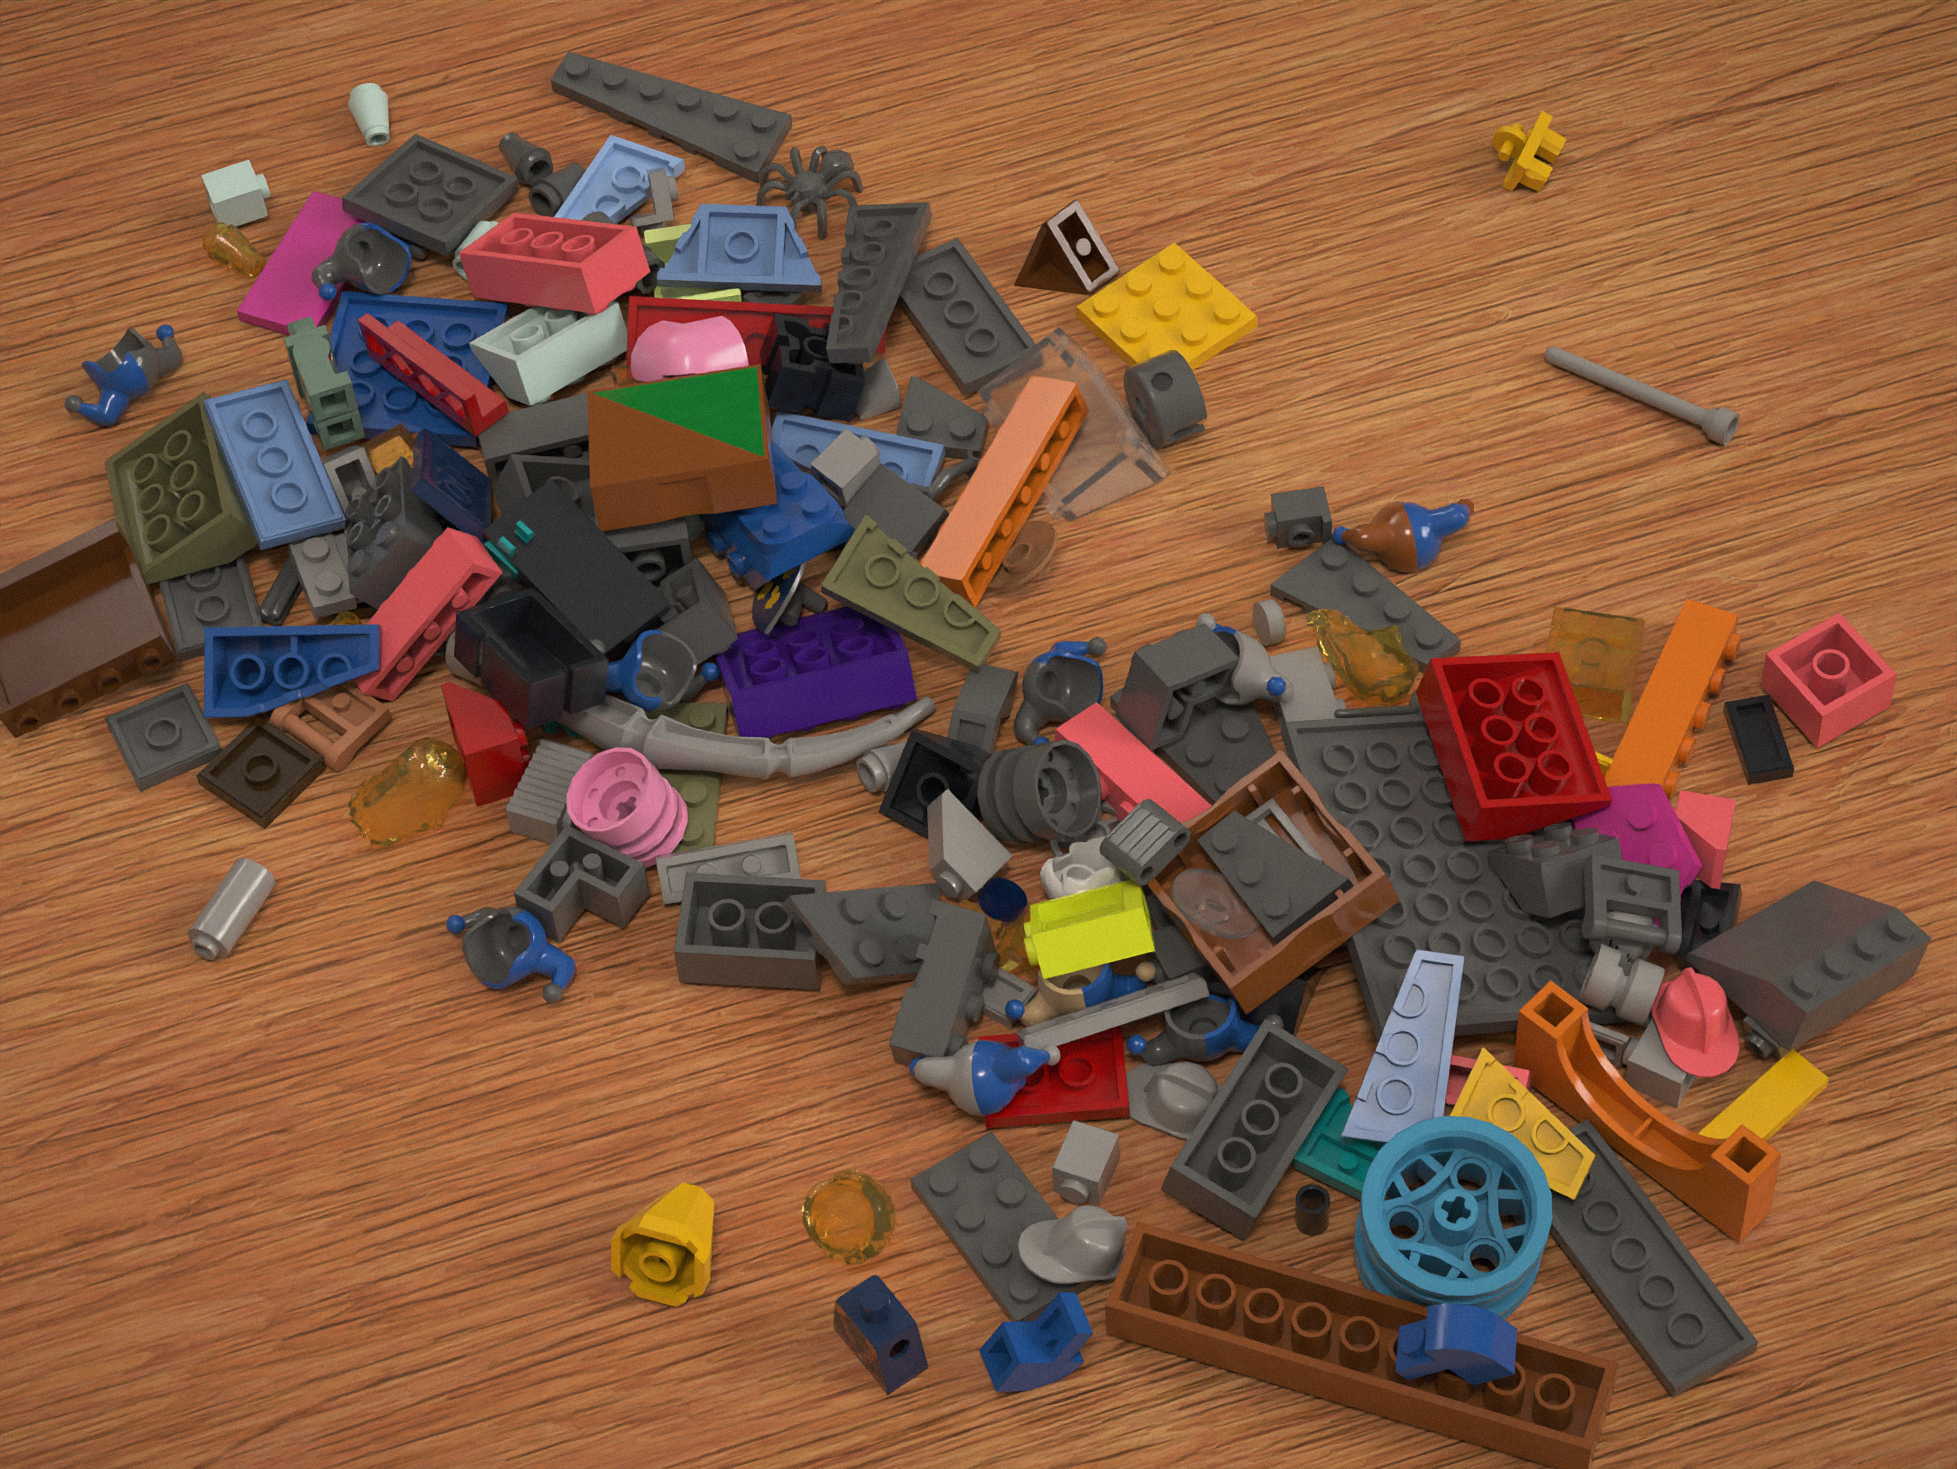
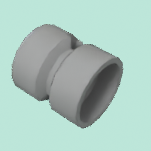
(1621, 984)

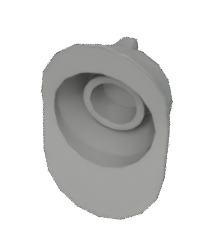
(1170, 1096)
(1076, 1248)

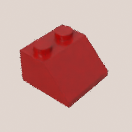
(487, 743)

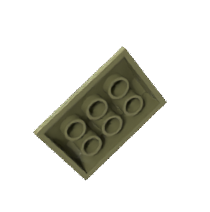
(178, 497)

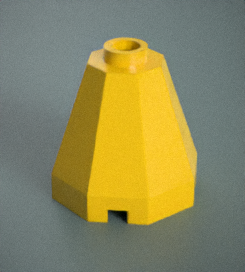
(667, 1246)

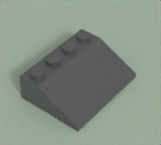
(1812, 960)

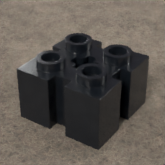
(801, 371)

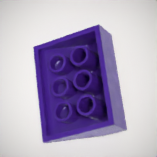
(814, 673)

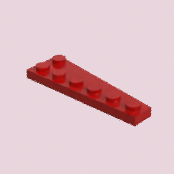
(749, 318)

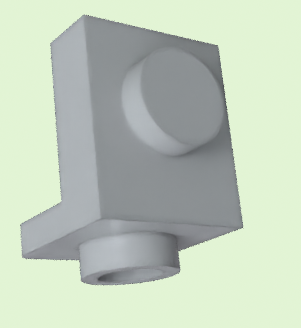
(663, 192)

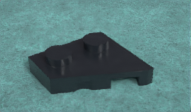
(1706, 915)

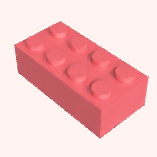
(555, 263)

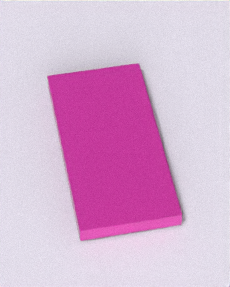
(285, 285)

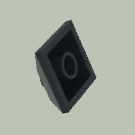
(927, 770)

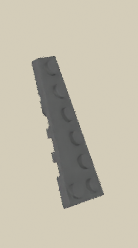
(726, 129)
(874, 269)

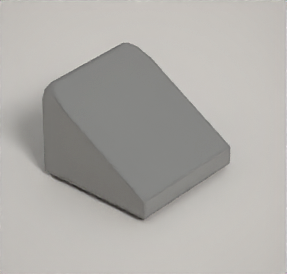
(879, 393)
(1611, 1043)

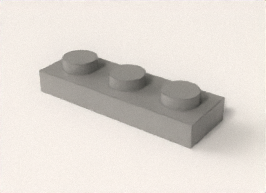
(757, 857)

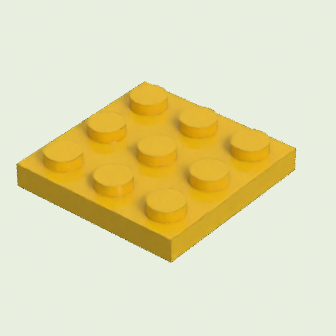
(1165, 308)

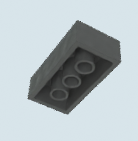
(1253, 1129)

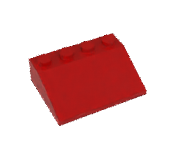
(1510, 743)

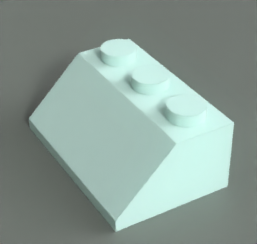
(549, 350)

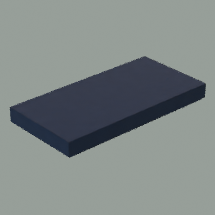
(451, 484)

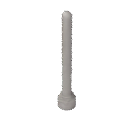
(1717, 423)

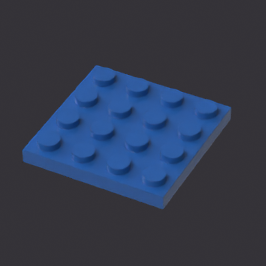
(383, 397)

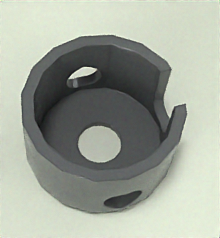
(1167, 395)

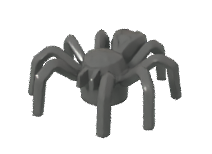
(811, 189)

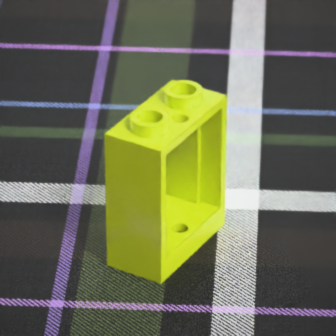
(1089, 929)

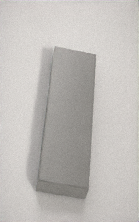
(1114, 1012)

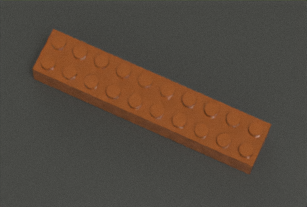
(1344, 1348)

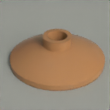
(1026, 556)

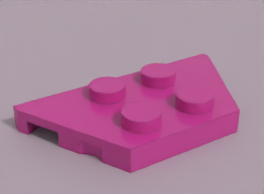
(1646, 830)

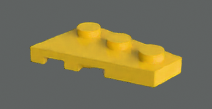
(1501, 1099)

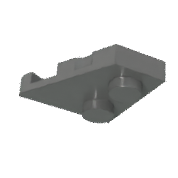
(941, 419)

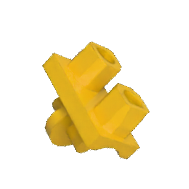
(1539, 140)

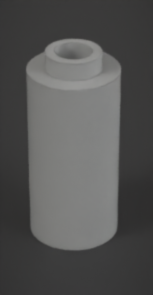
(230, 909)

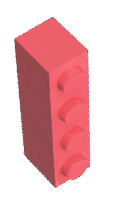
(424, 609)
(1128, 768)

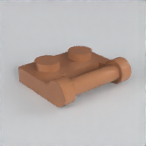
(341, 708)

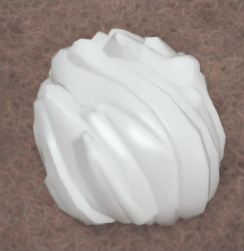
(1079, 870)

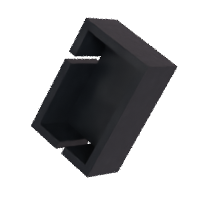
(530, 657)

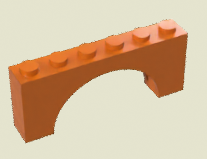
(1719, 1178)

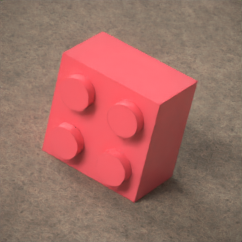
(1828, 680)

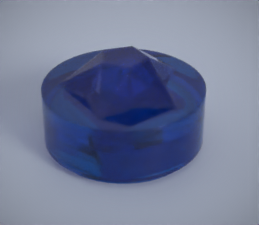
(1002, 899)

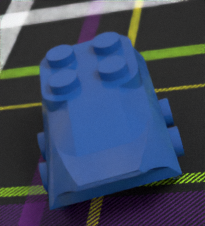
(779, 536)

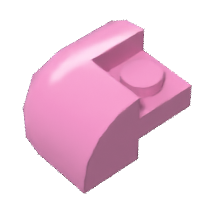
(687, 349)

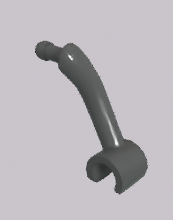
(948, 475)

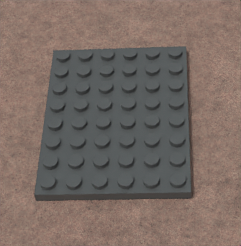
(1391, 794)

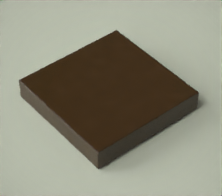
(261, 772)

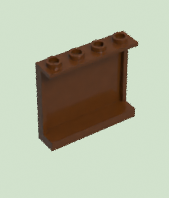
(75, 628)

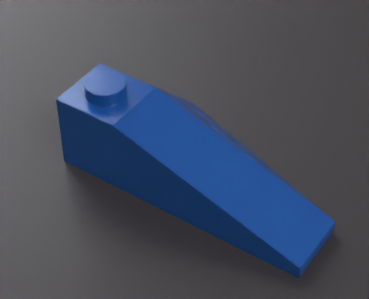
(275, 665)

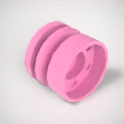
(627, 805)

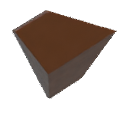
(1067, 255)

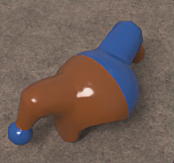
(1407, 533)

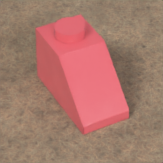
(1708, 827)

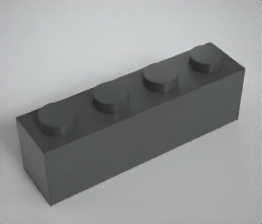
(539, 430)

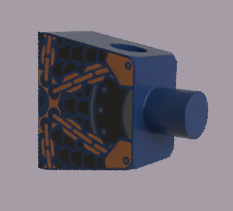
(874, 1322)

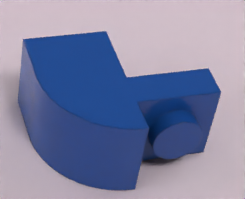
(1457, 1338)
(1038, 1351)

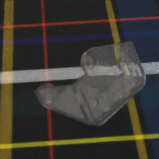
(1109, 452)

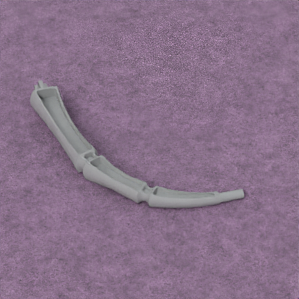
(682, 747)

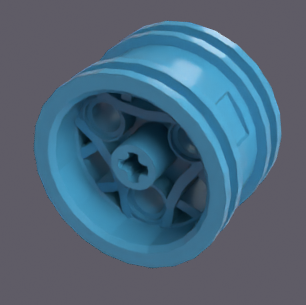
(1450, 1221)

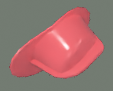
(1696, 1024)

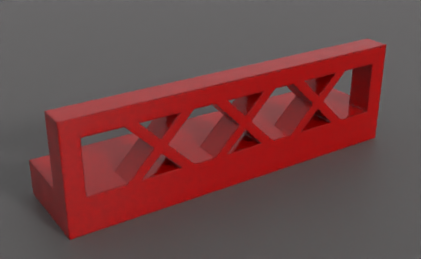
(432, 375)

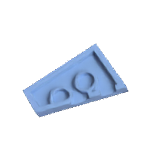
(617, 180)

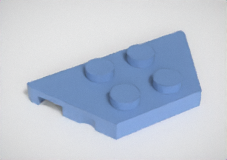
(741, 250)

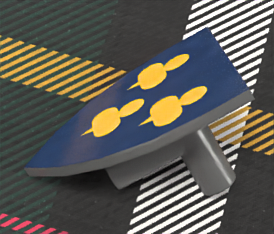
(783, 599)

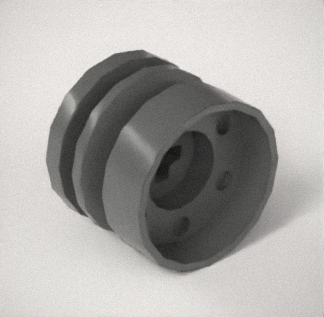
(1039, 792)

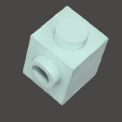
(236, 193)

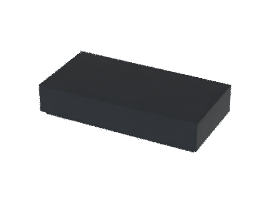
(1758, 739)

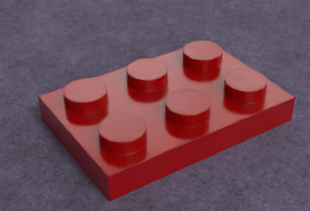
(1081, 1086)

